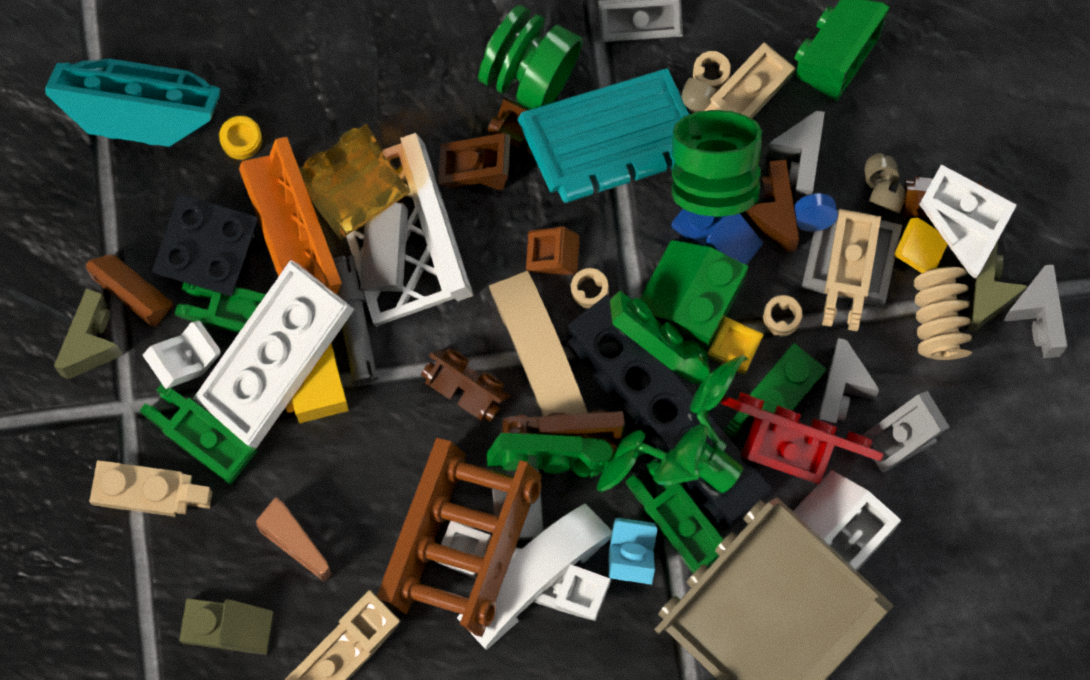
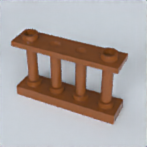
(431, 508)

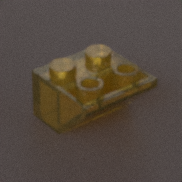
(353, 181)

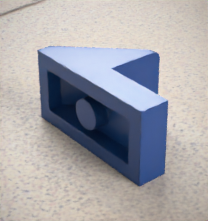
(725, 233)

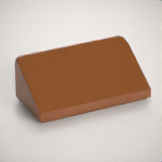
(129, 288)

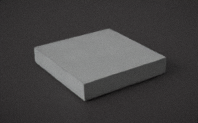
(820, 253)

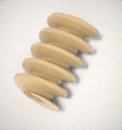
(940, 313)

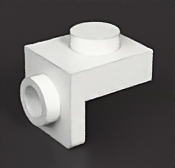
(183, 356)

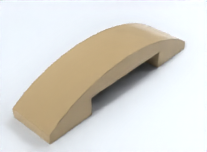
(537, 345)
(350, 643)

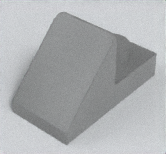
(800, 145)
(1042, 302)
(845, 376)
(907, 431)

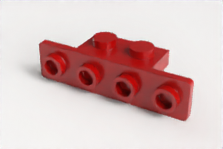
(792, 446)

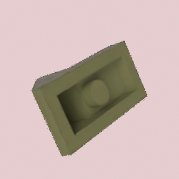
(988, 296)
(81, 346)
(226, 626)

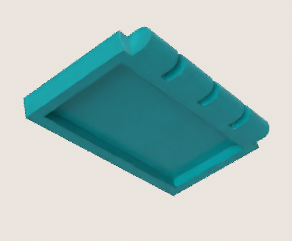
(605, 135)

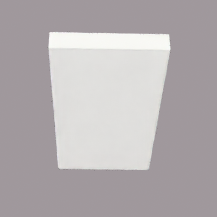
(273, 354)

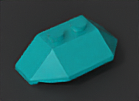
(132, 99)

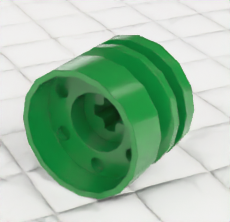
(522, 55)
(716, 162)

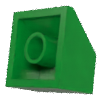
(841, 45)
(694, 290)

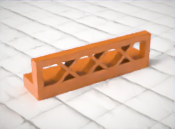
(288, 214)

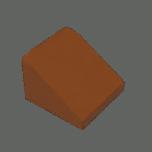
(552, 251)

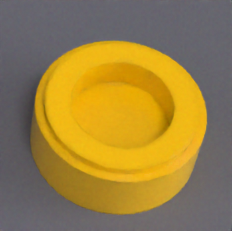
(240, 137)

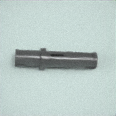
(355, 328)

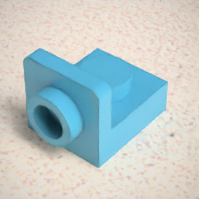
(632, 551)

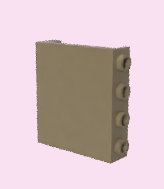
(774, 603)

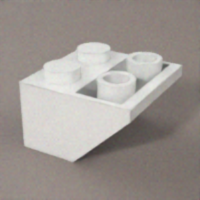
(847, 518)

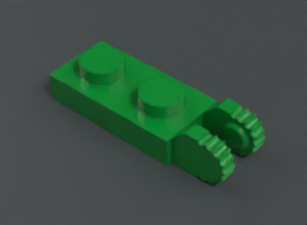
(223, 311)
(659, 339)
(783, 386)
(201, 435)
(551, 453)
(679, 521)

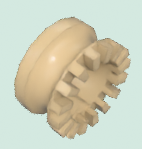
(712, 57)
(600, 281)
(781, 327)

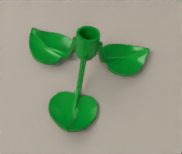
(691, 456)

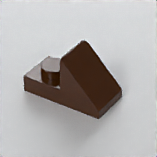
(475, 162)
(776, 218)

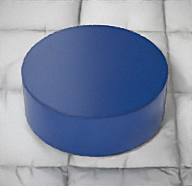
(815, 212)

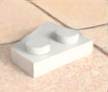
(966, 216)

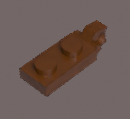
(596, 425)

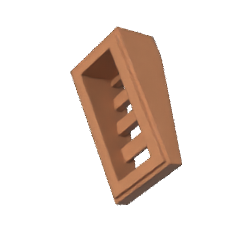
(285, 532)

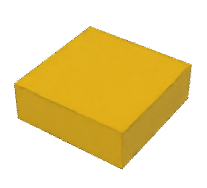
(921, 246)
(733, 341)

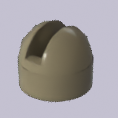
(697, 95)
(885, 168)
(887, 199)

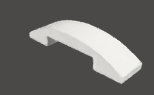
(542, 564)
(575, 592)

